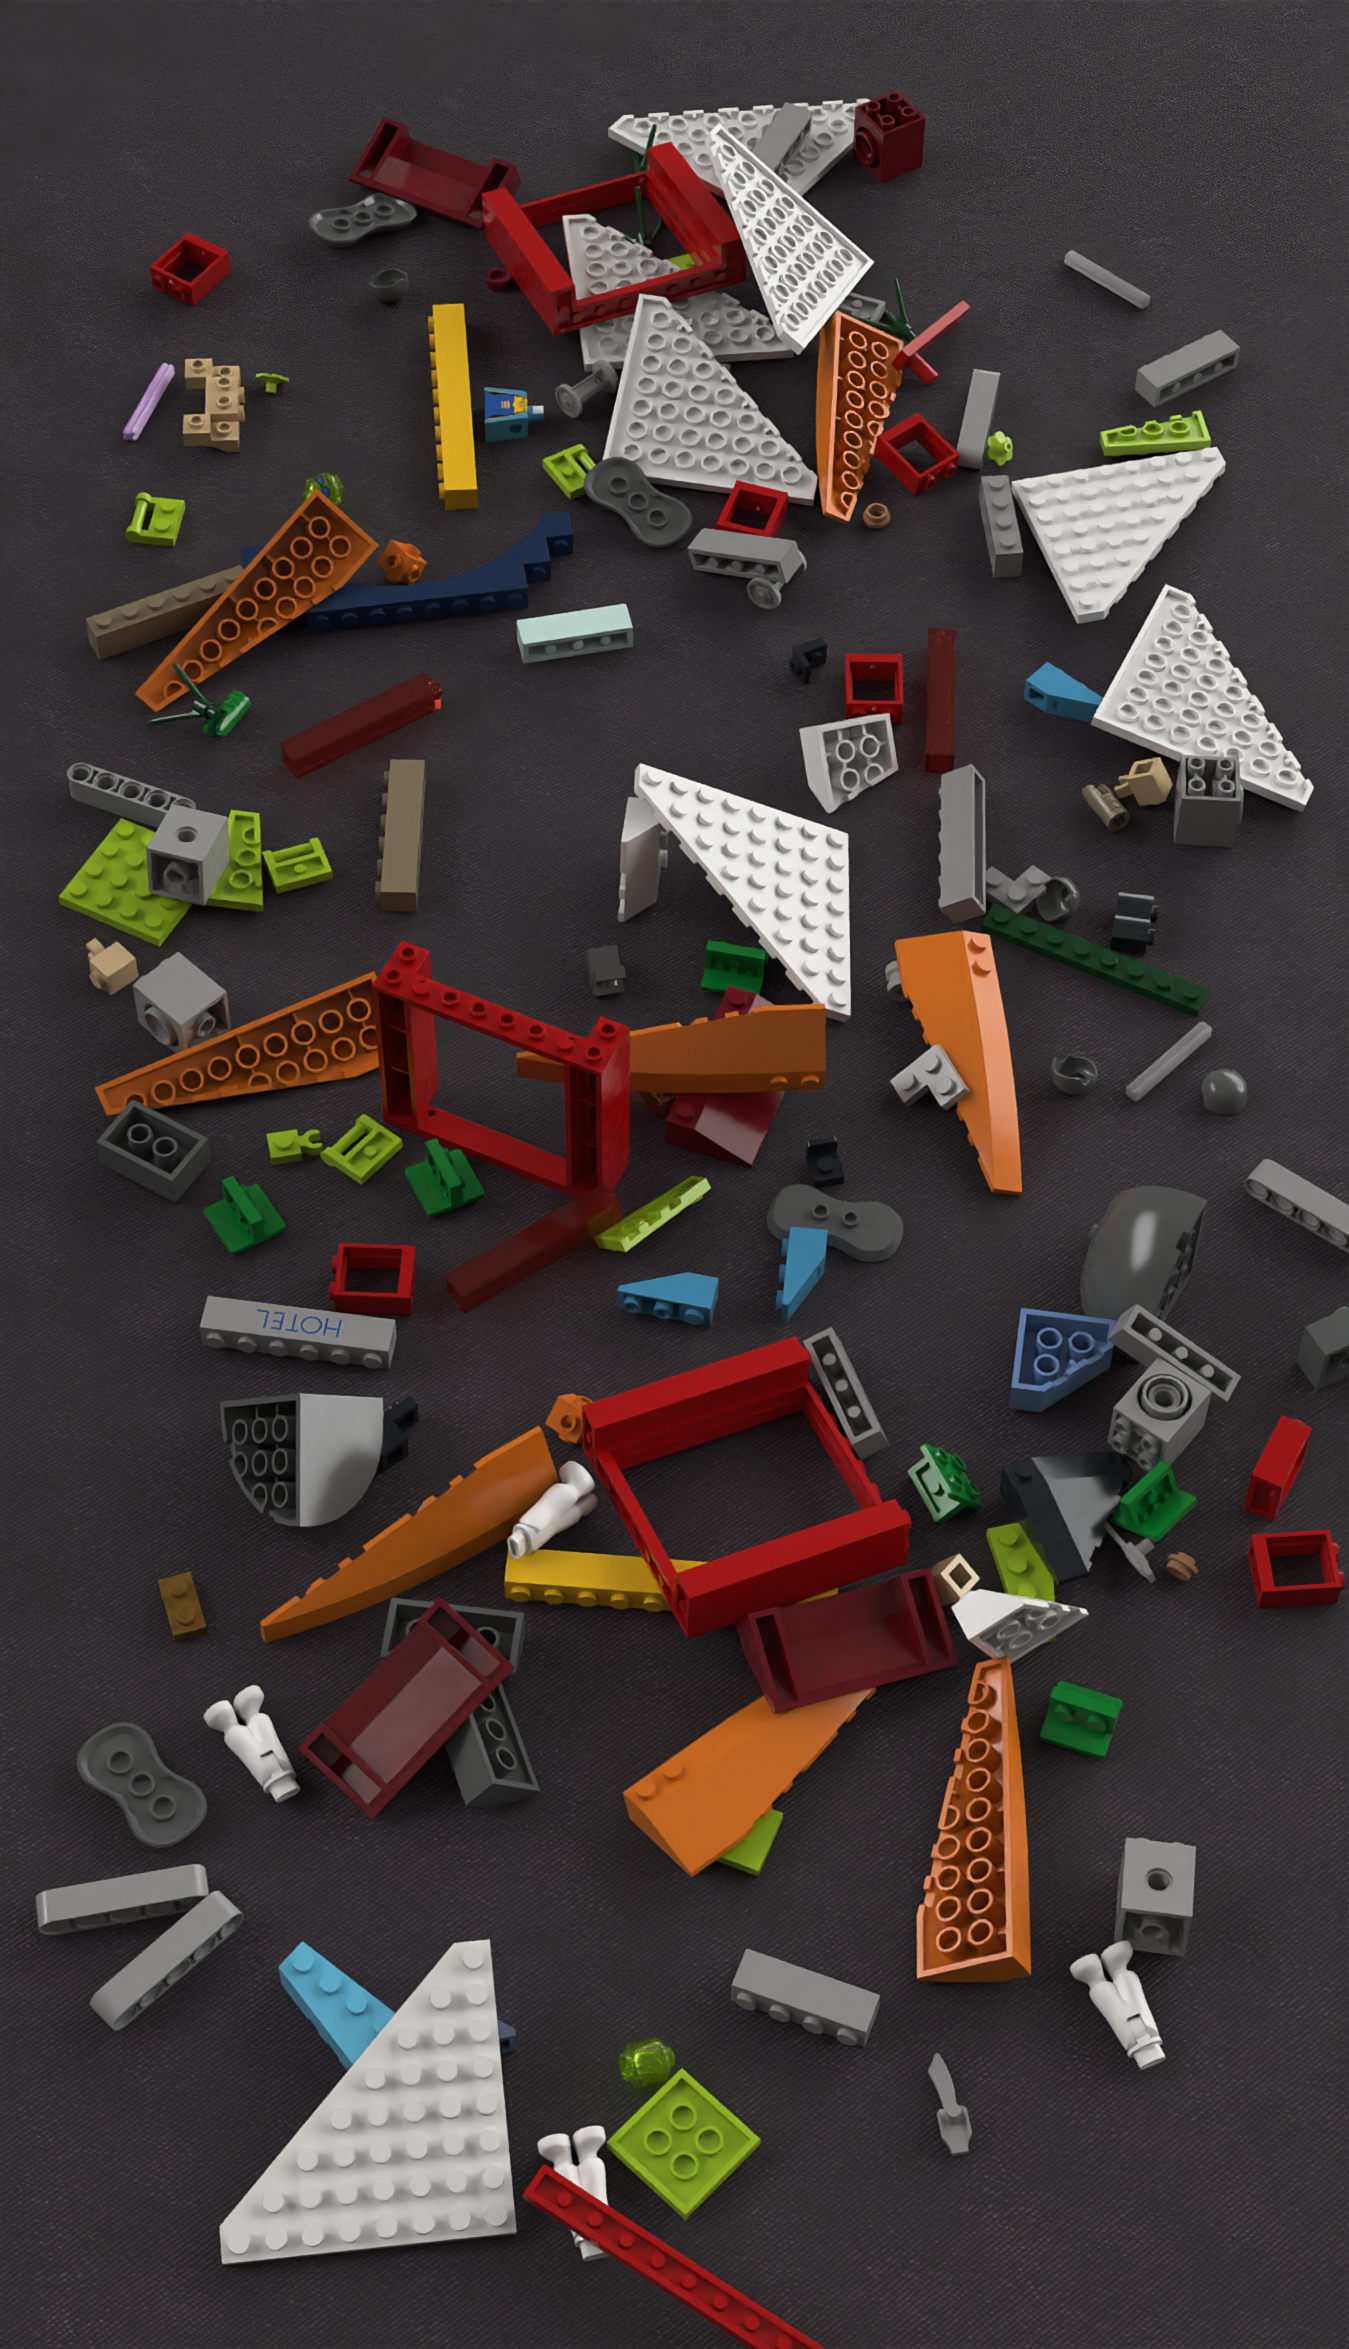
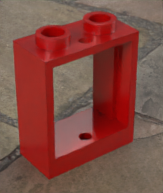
(190, 249)
(906, 432)
(757, 500)
(887, 669)
(377, 1257)
(1277, 1468)
(1290, 1544)

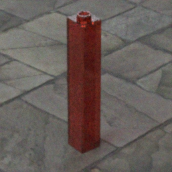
(940, 701)
(361, 725)
(534, 1248)

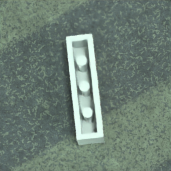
(574, 633)

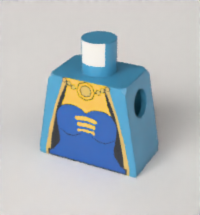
(508, 414)

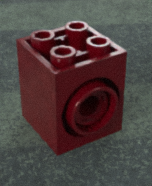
(888, 136)

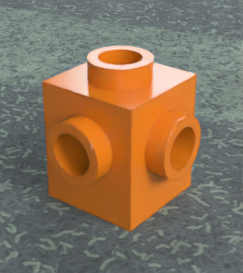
(402, 562)
(567, 1417)

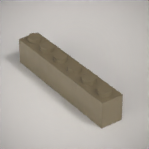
(157, 614)
(403, 835)

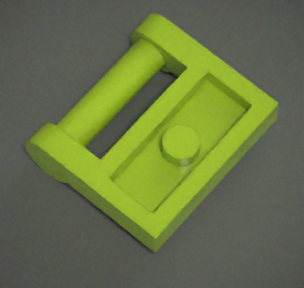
(566, 471)
(164, 521)
(297, 866)
(368, 1154)

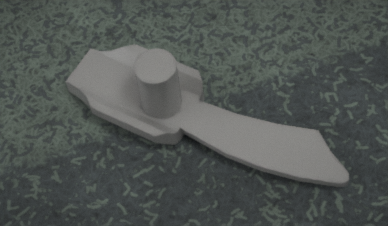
(1135, 1553)
(952, 2119)

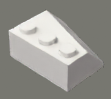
(848, 757)
(640, 858)
(1012, 1623)

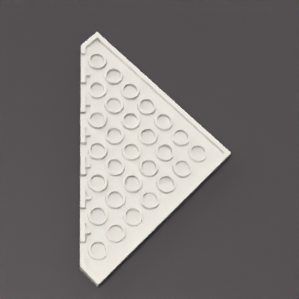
(823, 148)
(794, 251)
(606, 261)
(690, 419)
(1111, 521)
(1188, 699)
(775, 870)
(403, 2142)

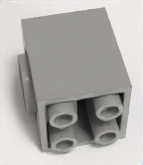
(1207, 801)
(188, 854)
(181, 1004)
(1159, 1415)
(1155, 1896)

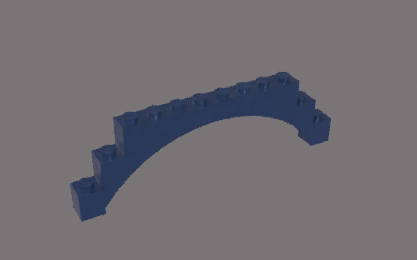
(484, 589)

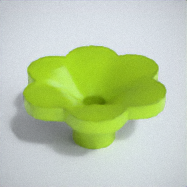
(271, 381)
(999, 448)

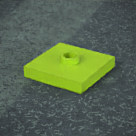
(753, 1850)

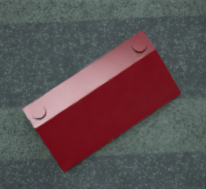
(429, 175)
(725, 1123)
(847, 1641)
(406, 1708)

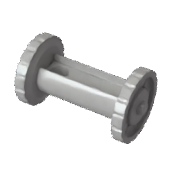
(571, 398)
(766, 592)

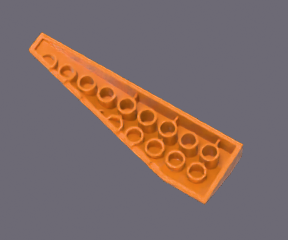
(851, 406)
(289, 576)
(962, 1010)
(297, 1046)
(752, 1052)
(436, 1539)
(731, 1776)
(978, 1886)

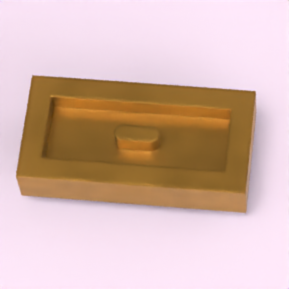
(182, 1606)

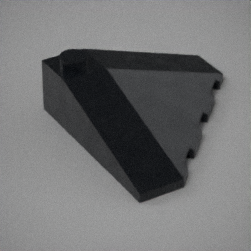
(1065, 1506)

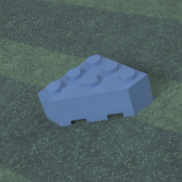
(1057, 1356)

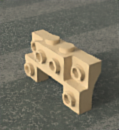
(223, 412)

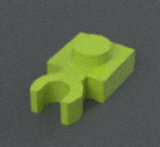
(288, 1146)

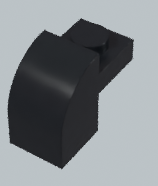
(396, 1420)

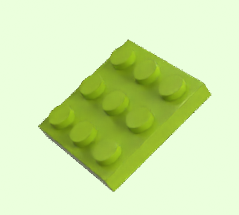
(683, 2143)

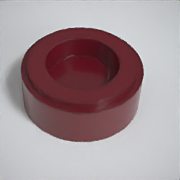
(498, 279)

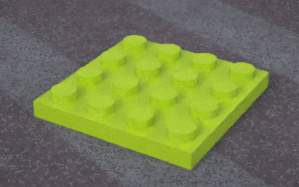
(116, 887)

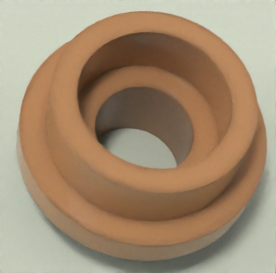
(876, 515)
(1181, 1566)

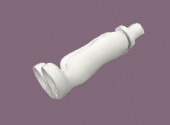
(555, 1510)
(256, 1742)
(1122, 2002)
(588, 2175)

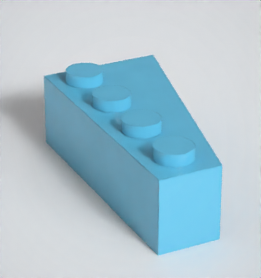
(334, 2003)

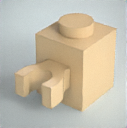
(1147, 782)
(111, 967)
(953, 1579)

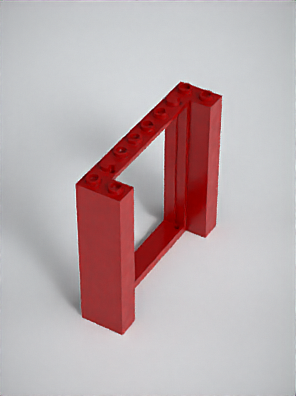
(675, 195)
(593, 1078)
(714, 1404)

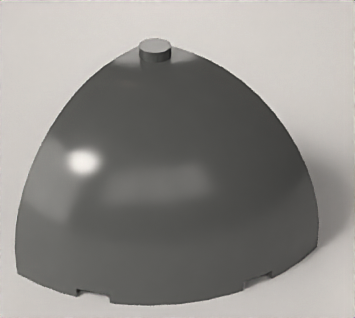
(1141, 1253)
(304, 1453)

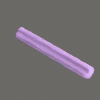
(148, 402)

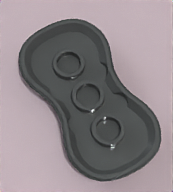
(371, 215)
(650, 514)
(859, 1229)
(155, 1800)

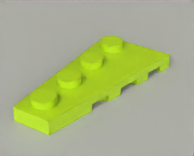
(1155, 437)
(242, 879)
(652, 1215)
(1019, 1564)

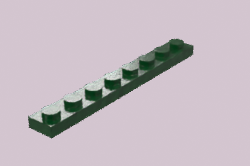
(1095, 960)

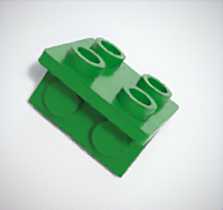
(734, 966)
(443, 1180)
(243, 1217)
(944, 1484)
(1153, 1504)
(1080, 1719)

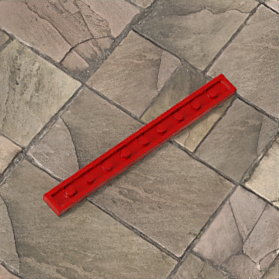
(661, 2264)

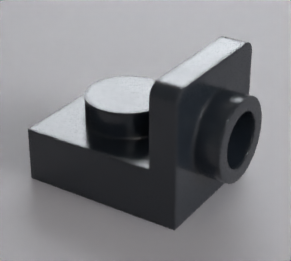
(808, 656)
(824, 1162)

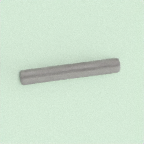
(1107, 279)
(1168, 1061)

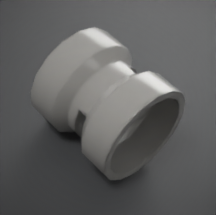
(894, 986)

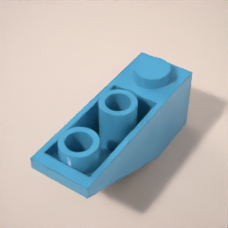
(1061, 694)
(803, 1268)
(677, 1297)

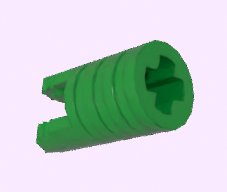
(232, 710)

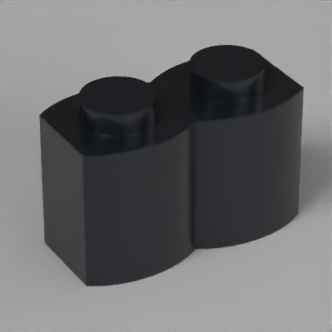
(1133, 921)

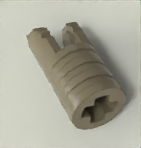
(1106, 806)

